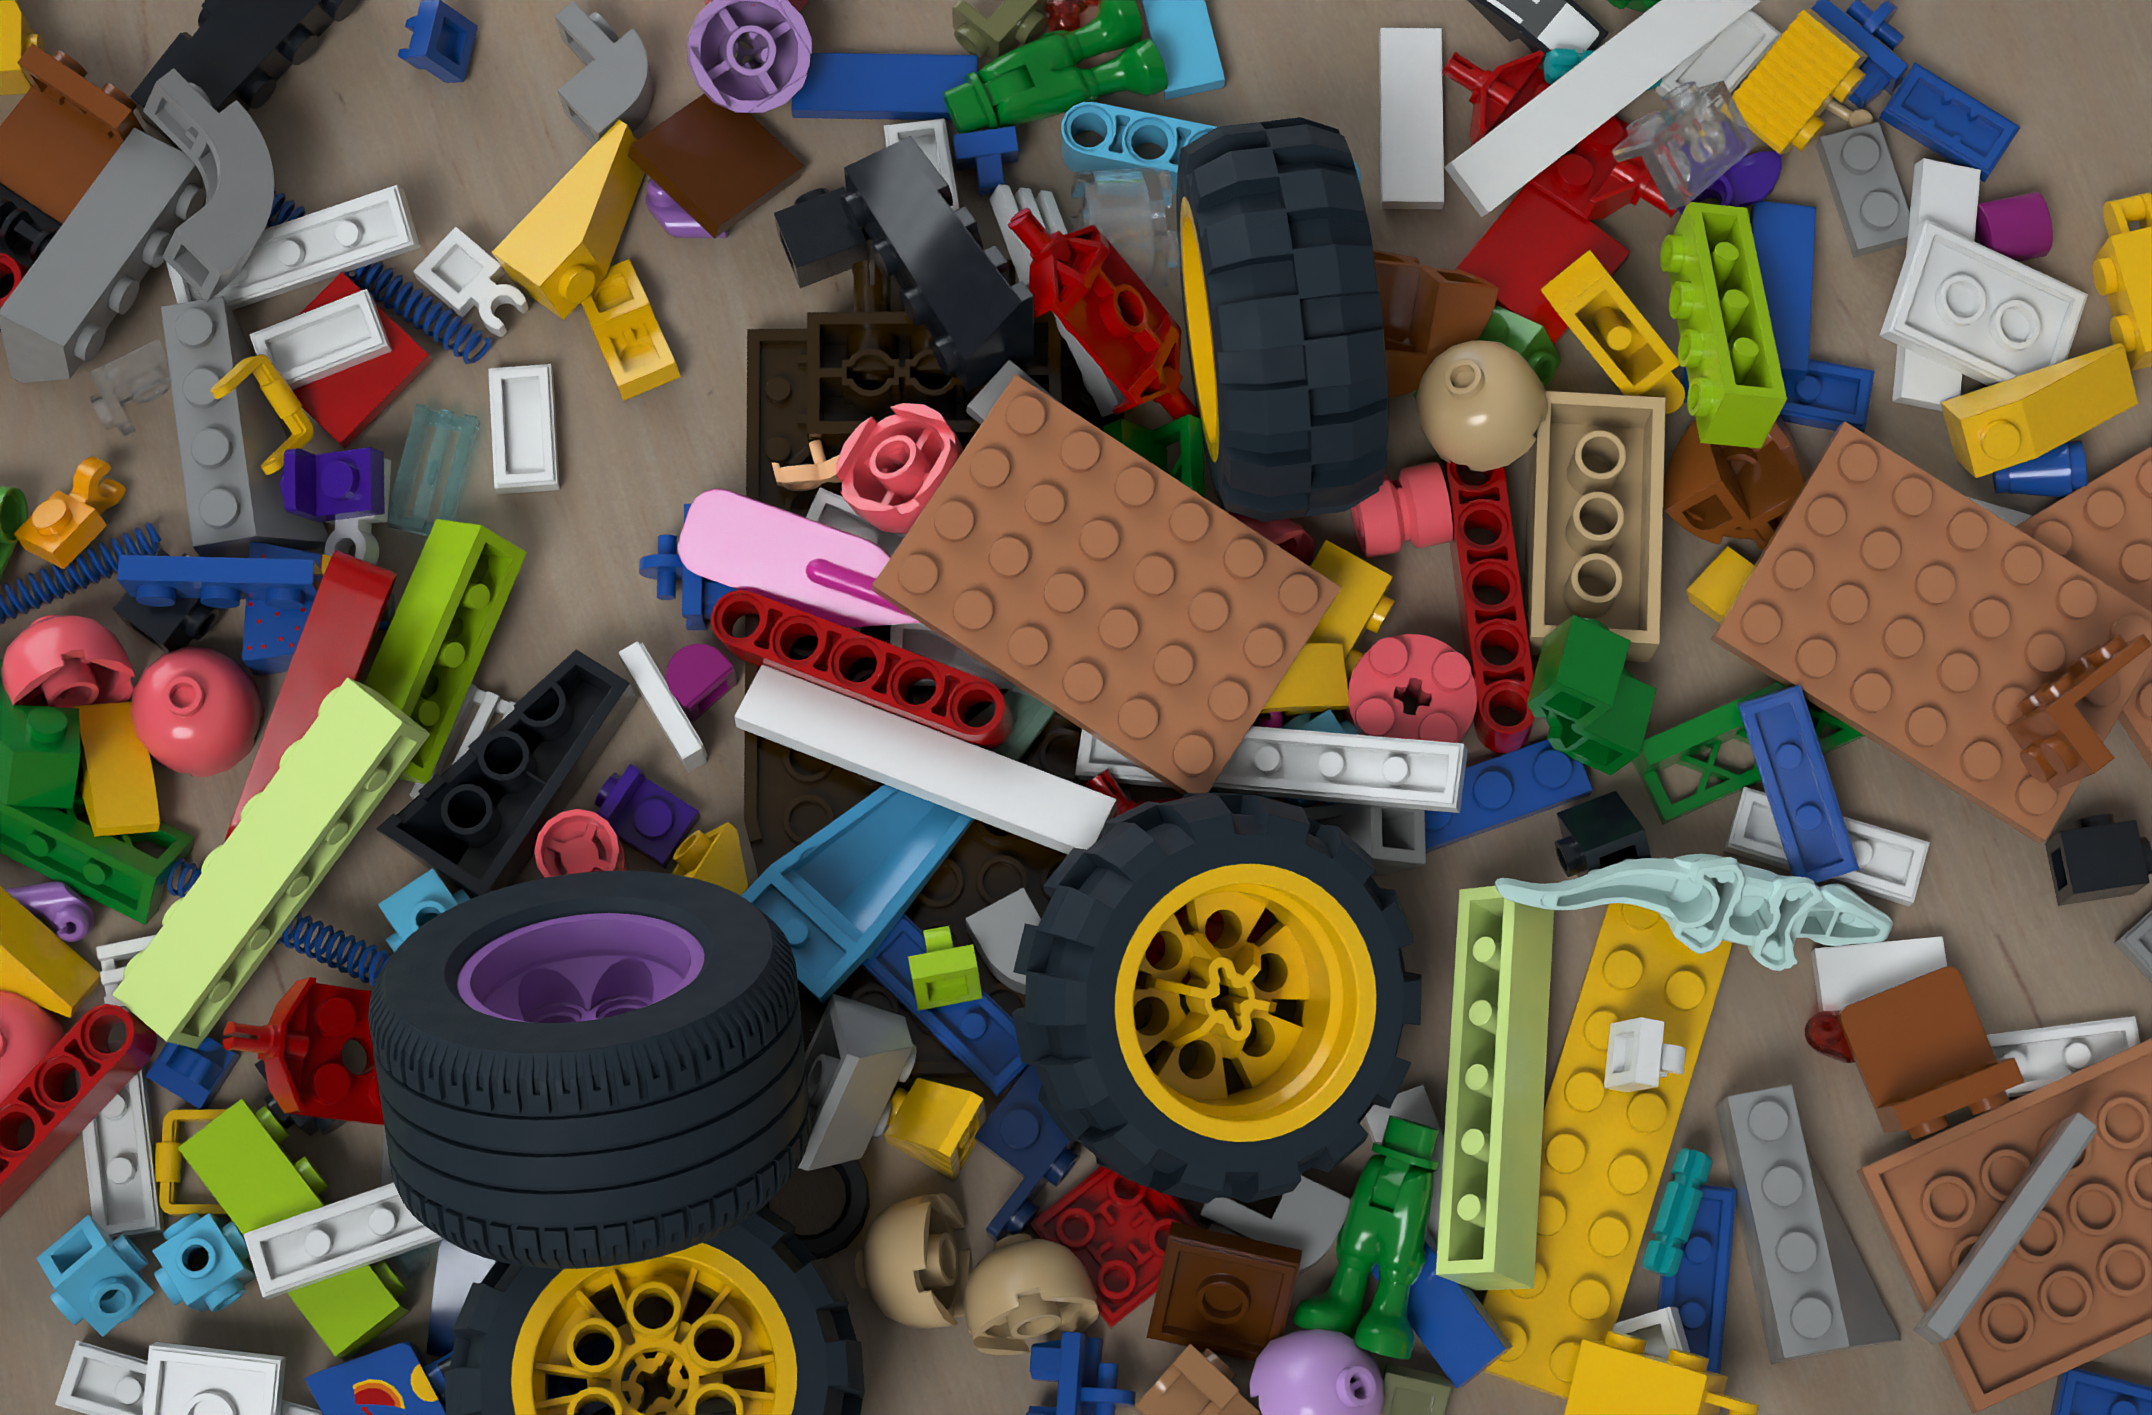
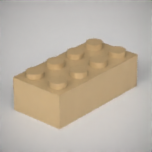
(1596, 517)

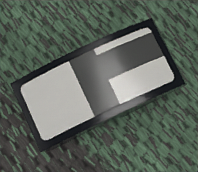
(1543, 23)

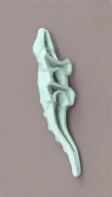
(1718, 901)

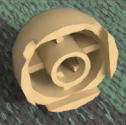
(1480, 405)
(914, 1262)
(1027, 1292)

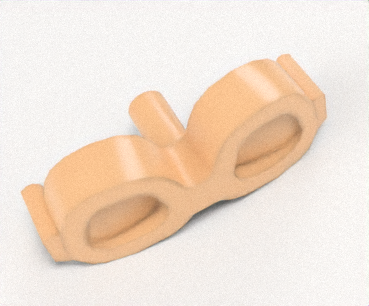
(809, 475)

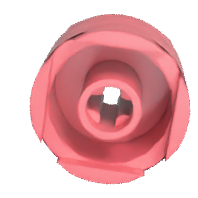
(1414, 668)

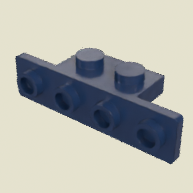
(1031, 1145)

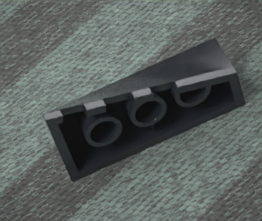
(243, 49)
(940, 264)
(488, 807)

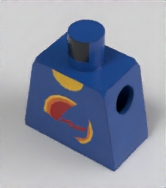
(383, 1384)

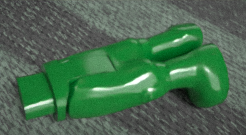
(1043, 74)
(1385, 1228)

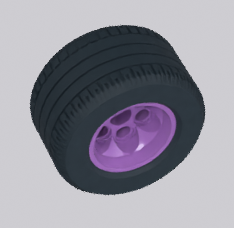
(591, 1068)

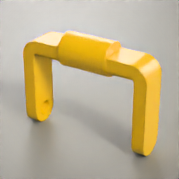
(280, 397)
(169, 1160)

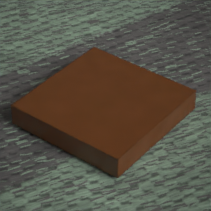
(715, 163)
(1223, 1291)

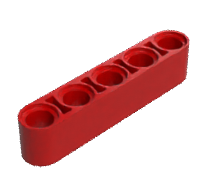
(1491, 625)
(841, 647)
(328, 652)
(42, 1098)

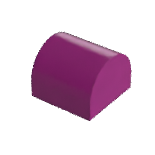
(2016, 226)
(699, 678)

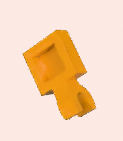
(70, 522)

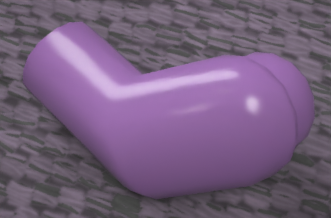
(672, 216)
(59, 906)

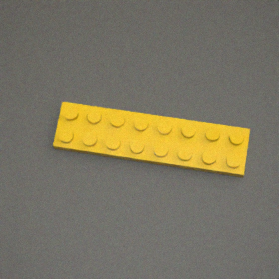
(1603, 1146)

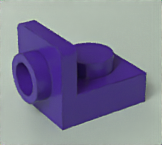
(333, 484)
(645, 815)

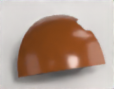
(1426, 314)
(1733, 488)

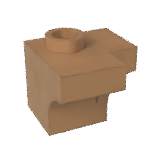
(1195, 1387)

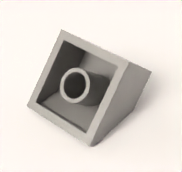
(850, 1077)

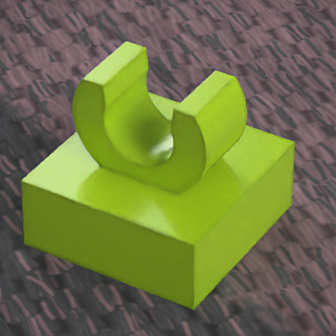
(944, 972)

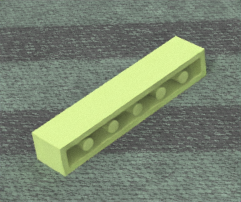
(270, 864)
(1495, 1092)

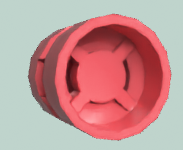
(1405, 509)
(578, 844)

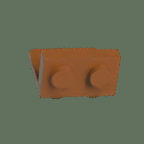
(61, 133)
(2053, 733)
(1925, 1053)

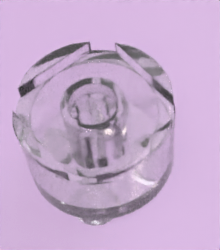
(1131, 214)

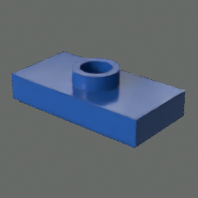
(1949, 121)

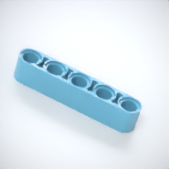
(1122, 133)

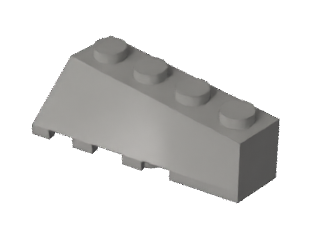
(98, 259)
(227, 439)
(1799, 1252)

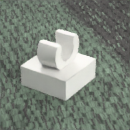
(1639, 1056)

